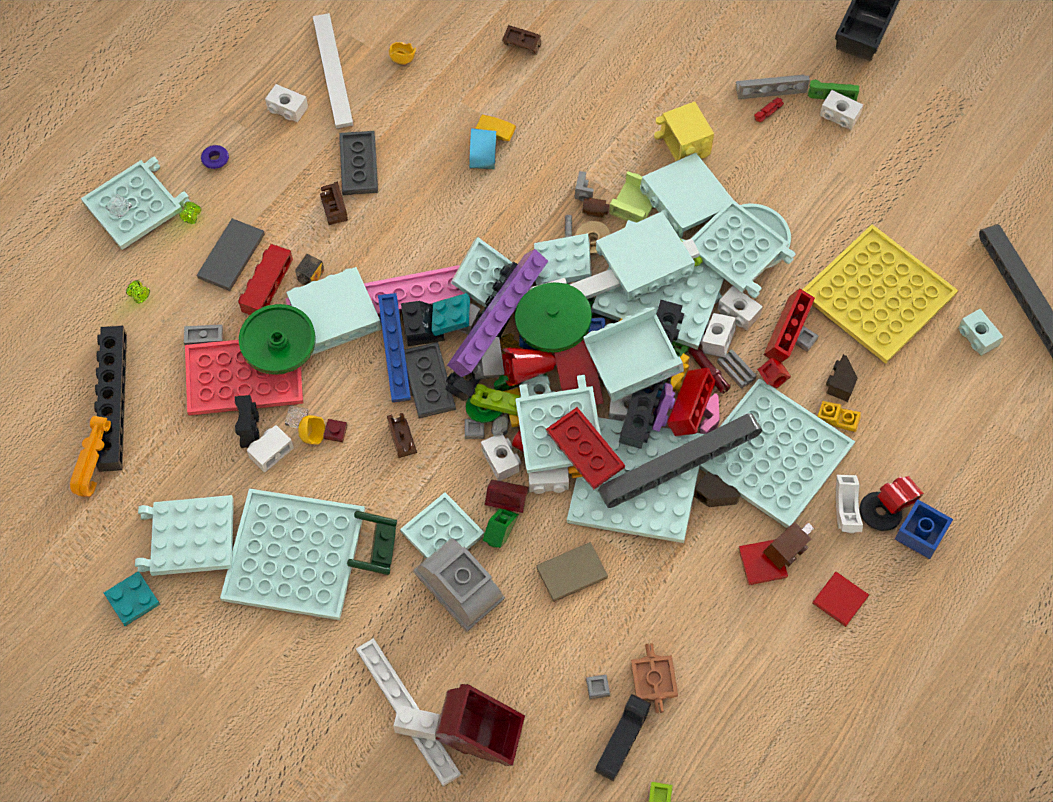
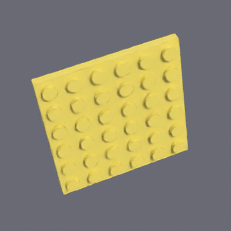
(879, 293)

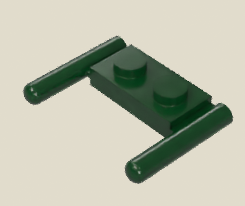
(382, 544)

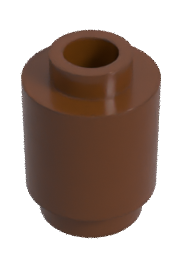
(595, 207)

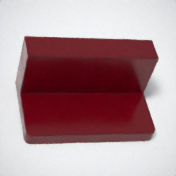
(506, 496)

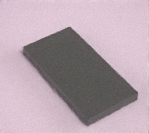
(358, 162)
(230, 254)
(428, 380)

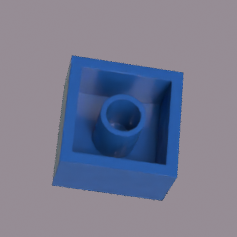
(923, 529)

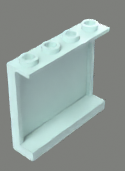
(685, 193)
(646, 256)
(337, 308)
(632, 354)

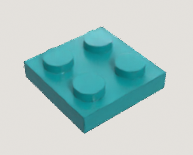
(451, 314)
(131, 598)

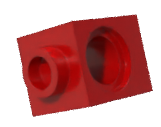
(774, 373)

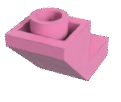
(711, 414)

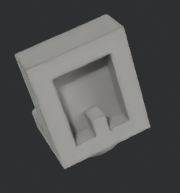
(582, 191)

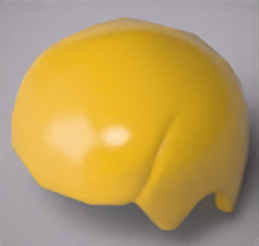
(401, 53)
(311, 429)

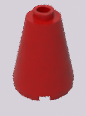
(526, 364)

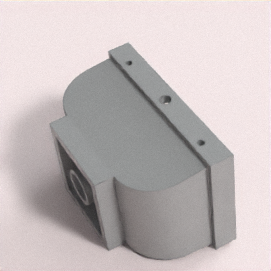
(459, 583)

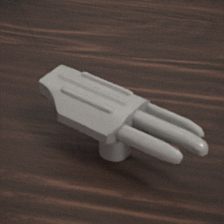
(500, 425)

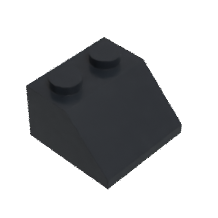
(418, 323)

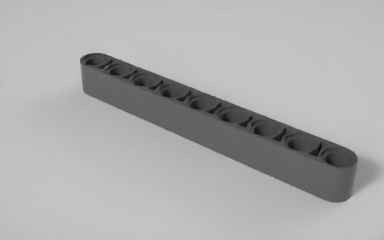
(1020, 282)
(679, 460)

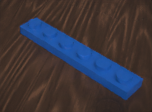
(394, 347)

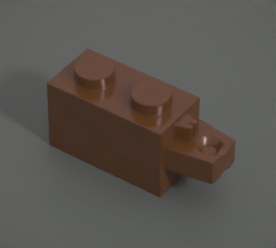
(788, 544)

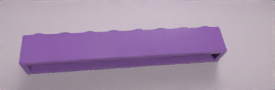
(497, 313)

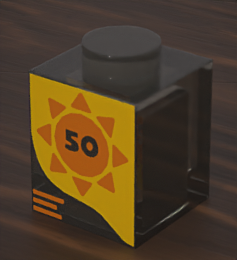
(309, 269)

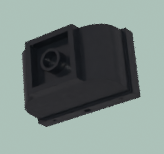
(865, 27)

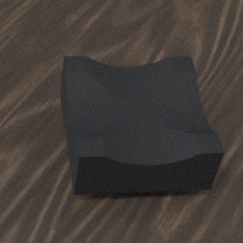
(246, 424)

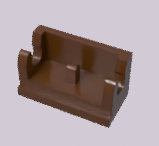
(522, 38)
(333, 204)
(401, 435)

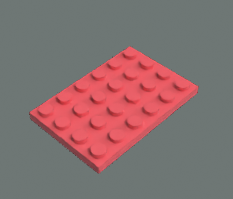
(219, 373)

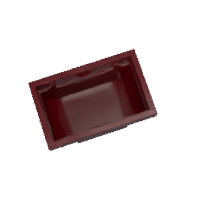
(479, 725)

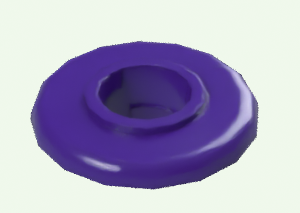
(214, 150)

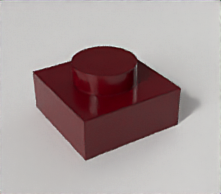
(335, 430)

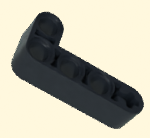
(623, 737)

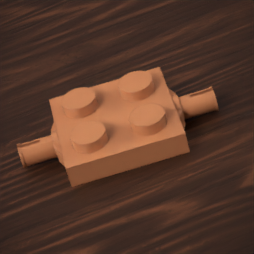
(654, 678)

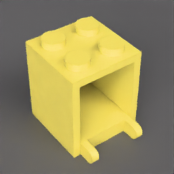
(685, 132)

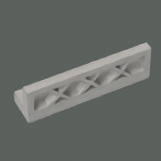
(772, 86)

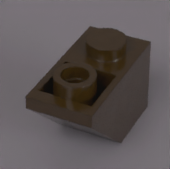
(843, 381)
(715, 492)

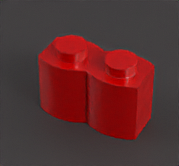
(899, 494)

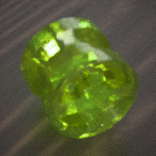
(190, 212)
(137, 291)

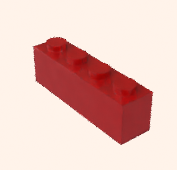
(266, 279)
(789, 325)
(691, 402)

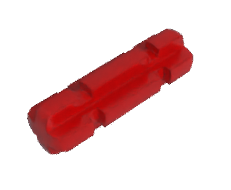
(768, 109)

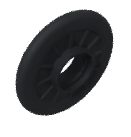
(873, 519)

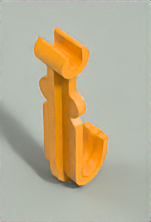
(84, 468)

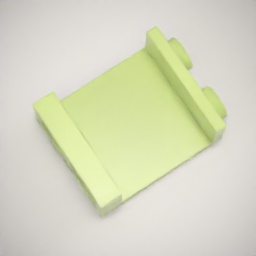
(631, 202)

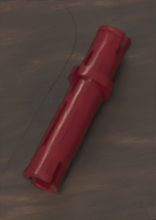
(704, 362)

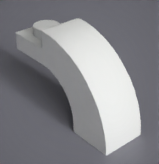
(847, 504)

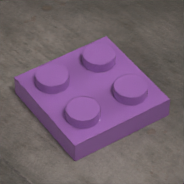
(666, 402)

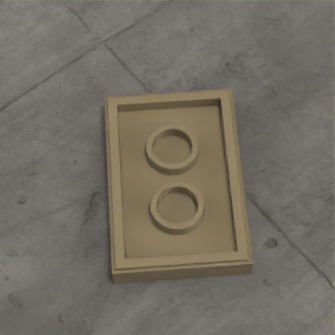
(572, 571)

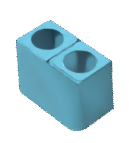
(482, 149)

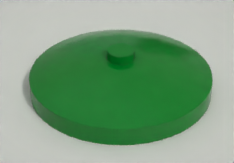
(553, 317)
(277, 339)

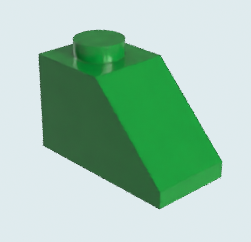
(499, 527)

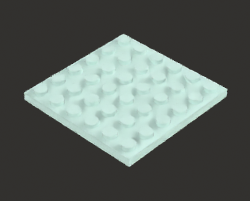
(695, 293)
(786, 461)
(655, 513)
(293, 554)

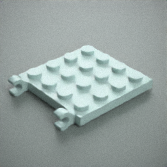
(149, 201)
(740, 247)
(542, 411)
(189, 535)

